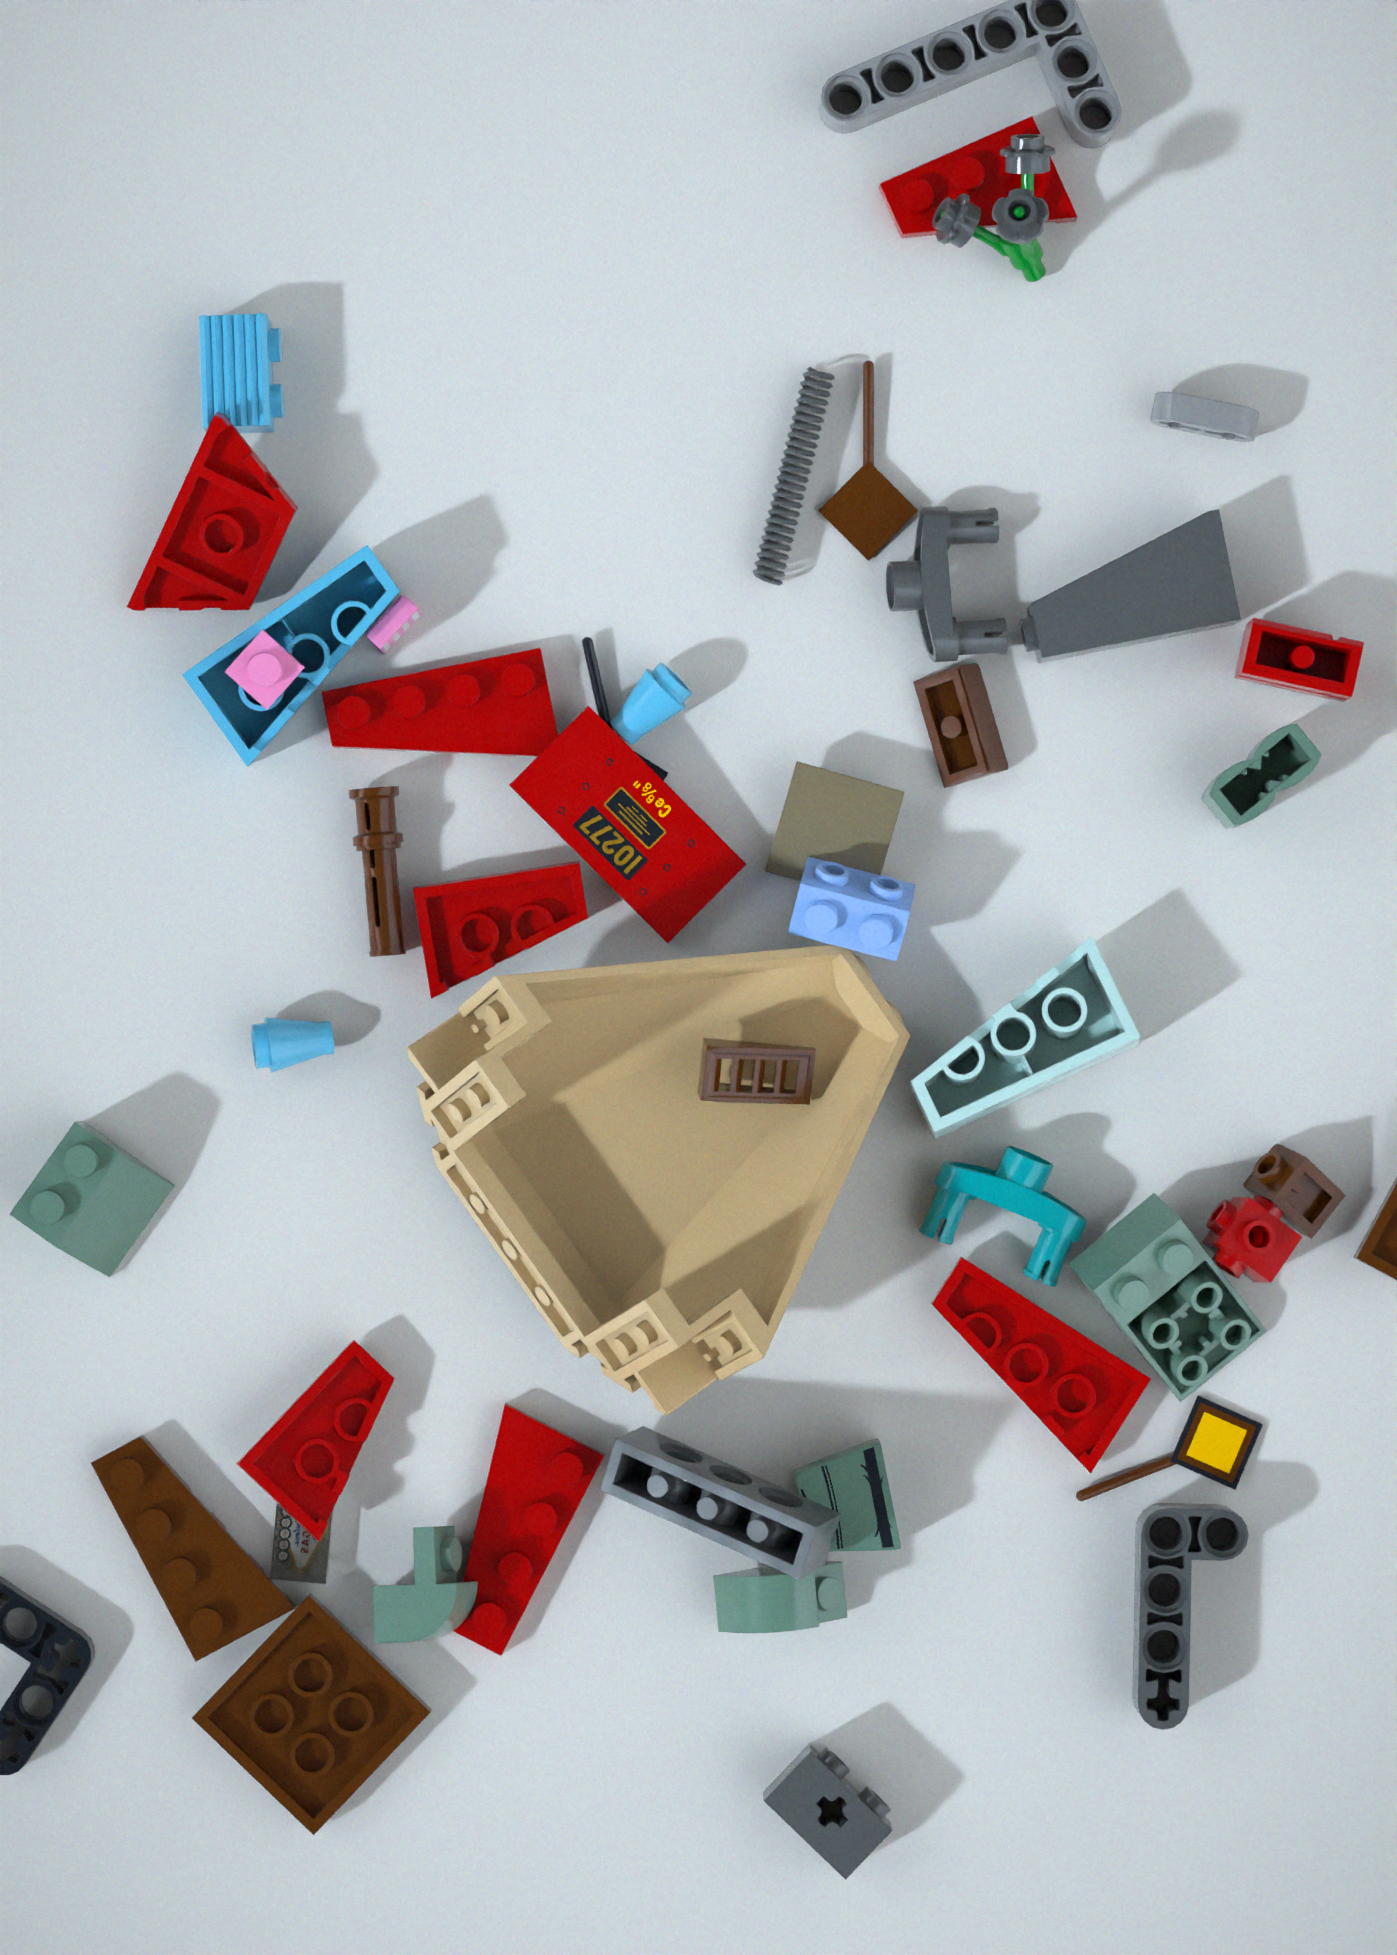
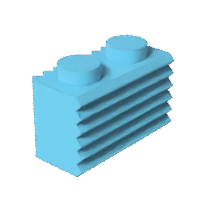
(239, 371)

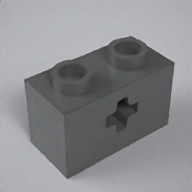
(841, 1840)

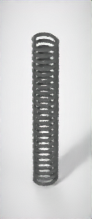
(761, 569)

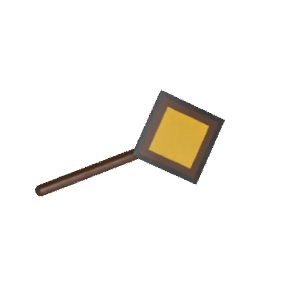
(1211, 1444)

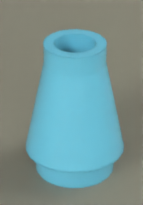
(652, 702)
(288, 1042)

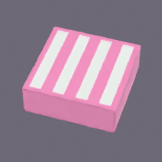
(393, 623)

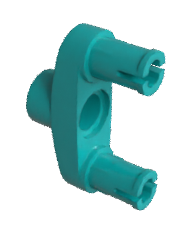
(1014, 1187)

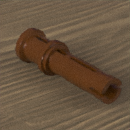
(378, 843)

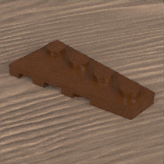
(193, 1560)

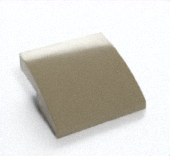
(833, 821)

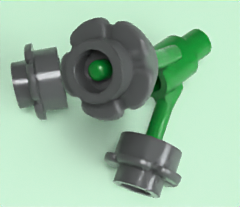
(1018, 216)

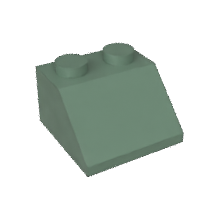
(92, 1198)

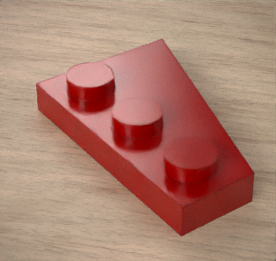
(970, 170)
(491, 917)
(317, 1439)

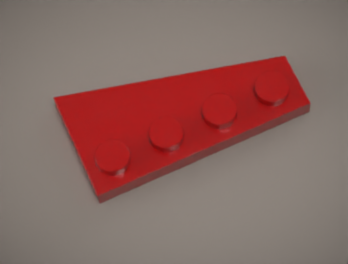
(467, 707)

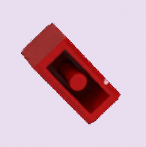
(1299, 660)

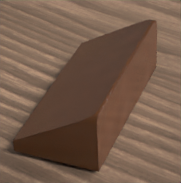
(961, 725)

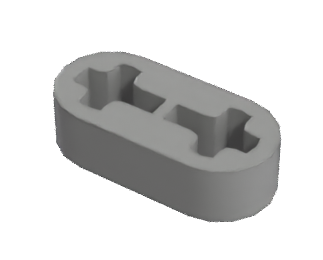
(1204, 416)

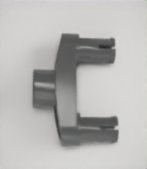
(925, 584)

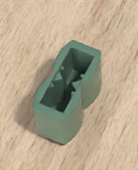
(1252, 784)

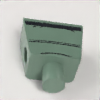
(859, 1489)

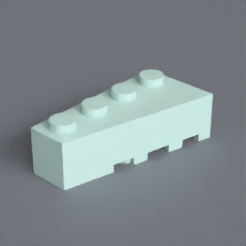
(1038, 1039)

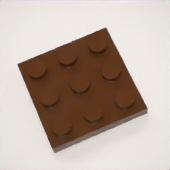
(312, 1714)

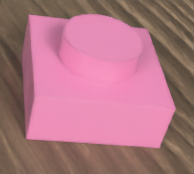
(264, 669)

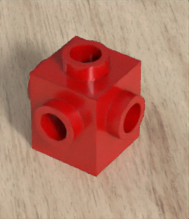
(1250, 1238)

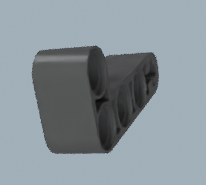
(1175, 1612)

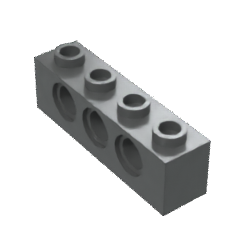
(720, 1502)

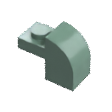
(435, 1601)
(776, 1602)

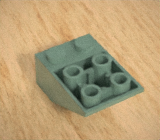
(1167, 1296)

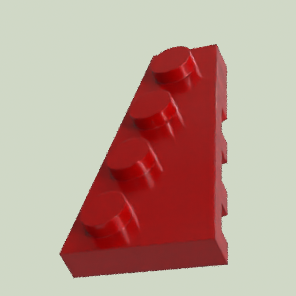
(1051, 1367)
(524, 1512)

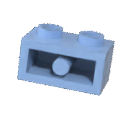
(852, 908)

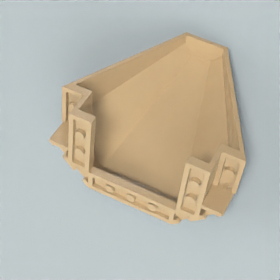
(619, 1196)

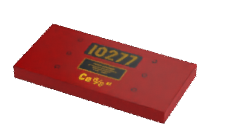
(627, 824)

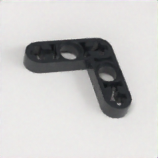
(39, 1651)

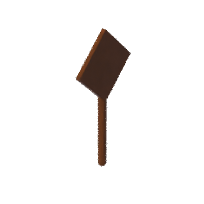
(868, 505)

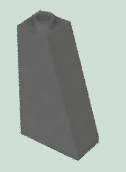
(1148, 595)

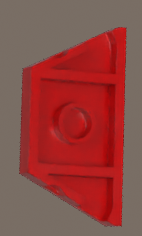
(218, 530)

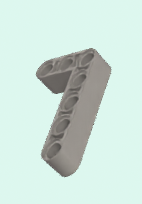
(980, 60)

